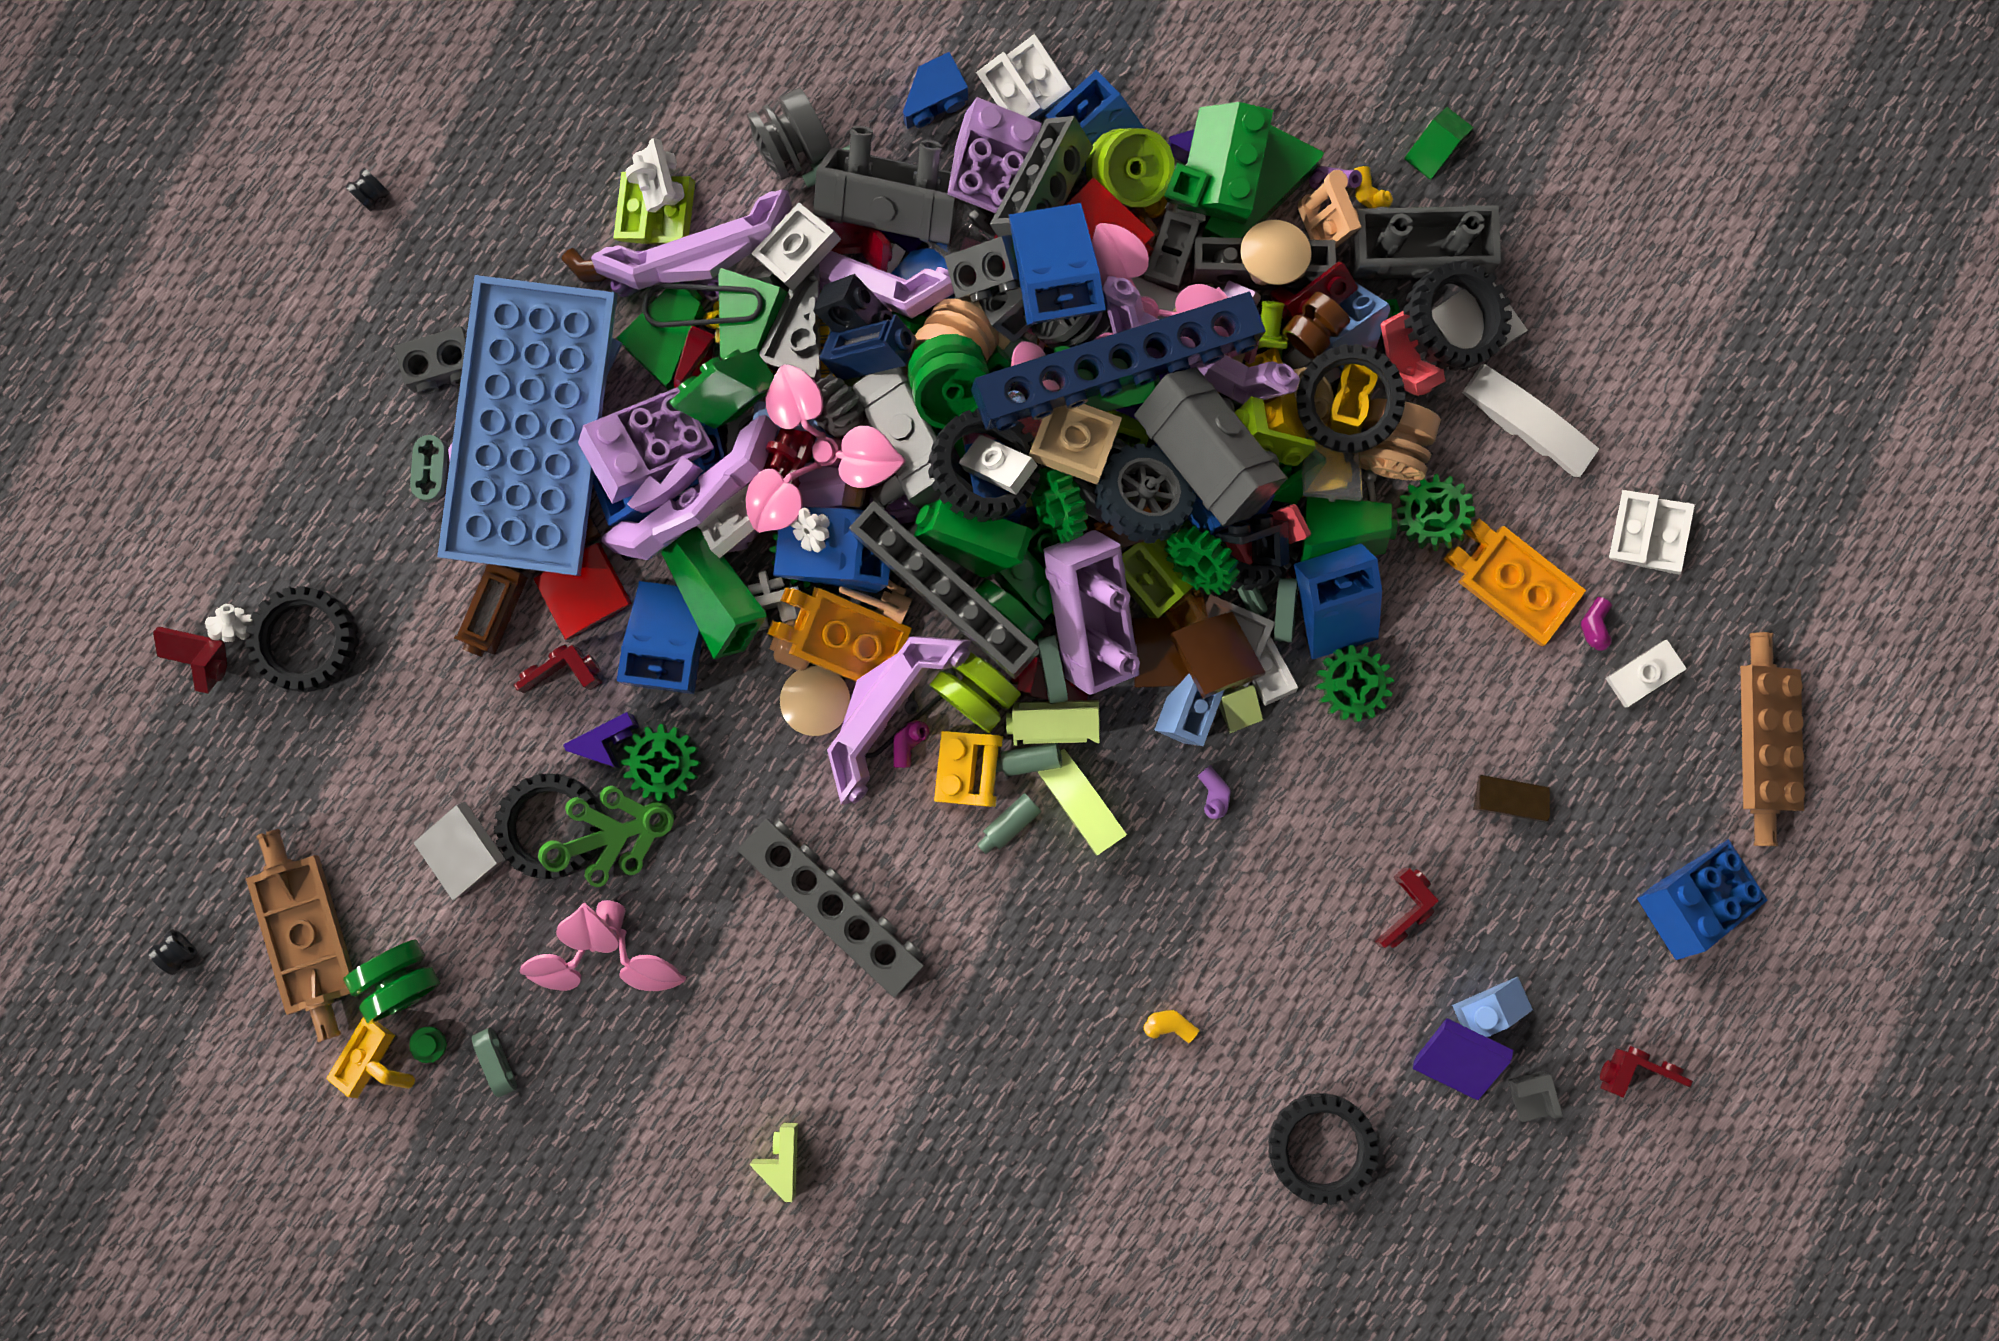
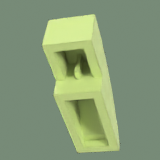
(1083, 805)

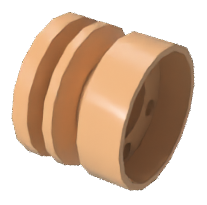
(959, 318)
(1402, 452)

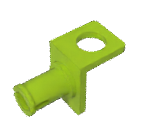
(1271, 318)

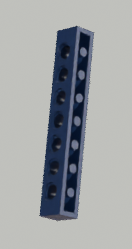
(1235, 314)

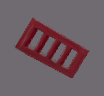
(697, 350)

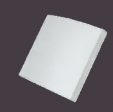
(1025, 79)
(1463, 323)
(727, 524)
(1651, 532)

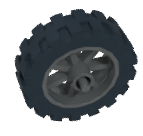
(1152, 470)

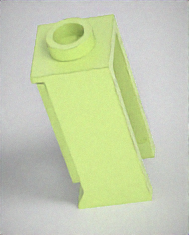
(1054, 722)

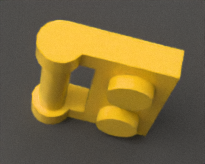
(958, 768)

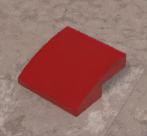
(584, 599)

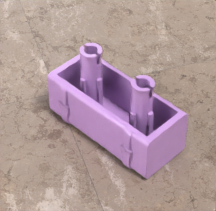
(1092, 611)

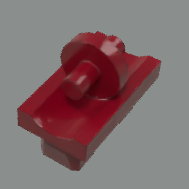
(790, 452)

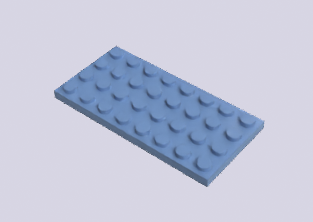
(524, 394)

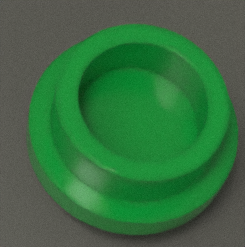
(428, 1044)

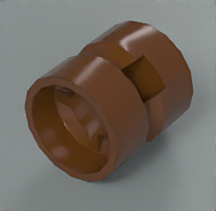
(1319, 322)

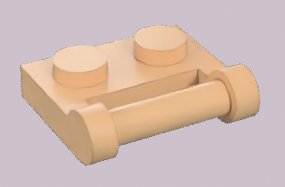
(1338, 219)

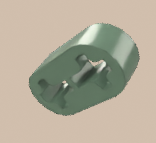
(437, 470)
(1286, 610)
(1052, 669)
(494, 1062)

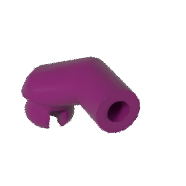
(1594, 626)
(907, 739)

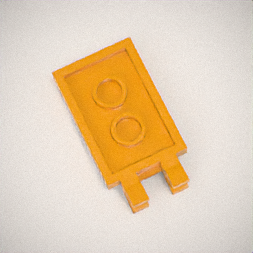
(1516, 581)
(839, 633)

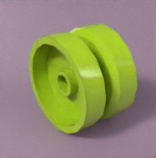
(1132, 165)
(979, 684)

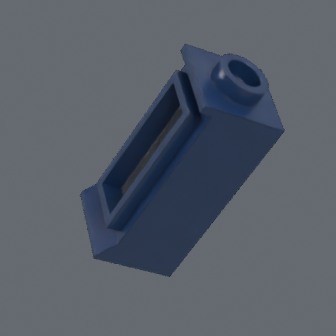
(868, 349)

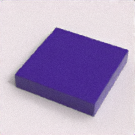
(1462, 1059)

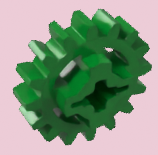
(1059, 505)
(1436, 527)
(1202, 560)
(1353, 666)
(661, 746)

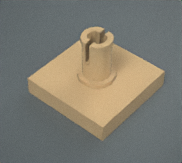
(1076, 441)

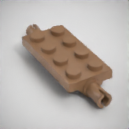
(1770, 739)
(301, 933)

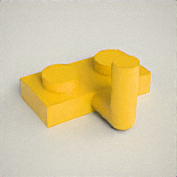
(362, 1060)

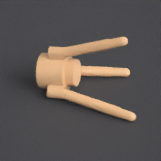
(891, 605)

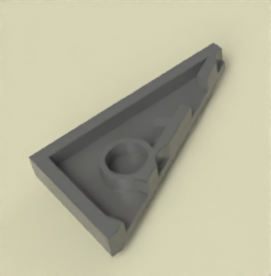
(796, 330)

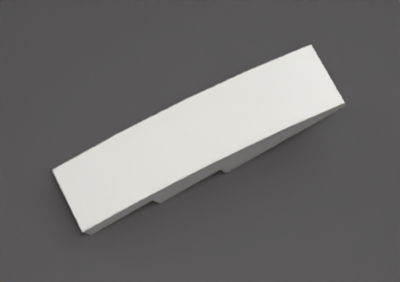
(1530, 420)

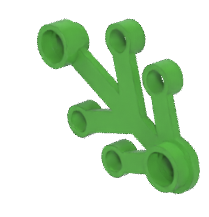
(612, 835)

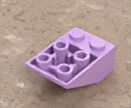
(989, 153)
(641, 443)

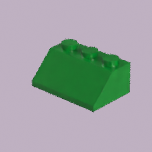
(1231, 148)

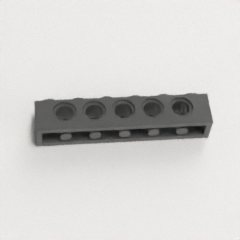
(944, 590)
(759, 851)

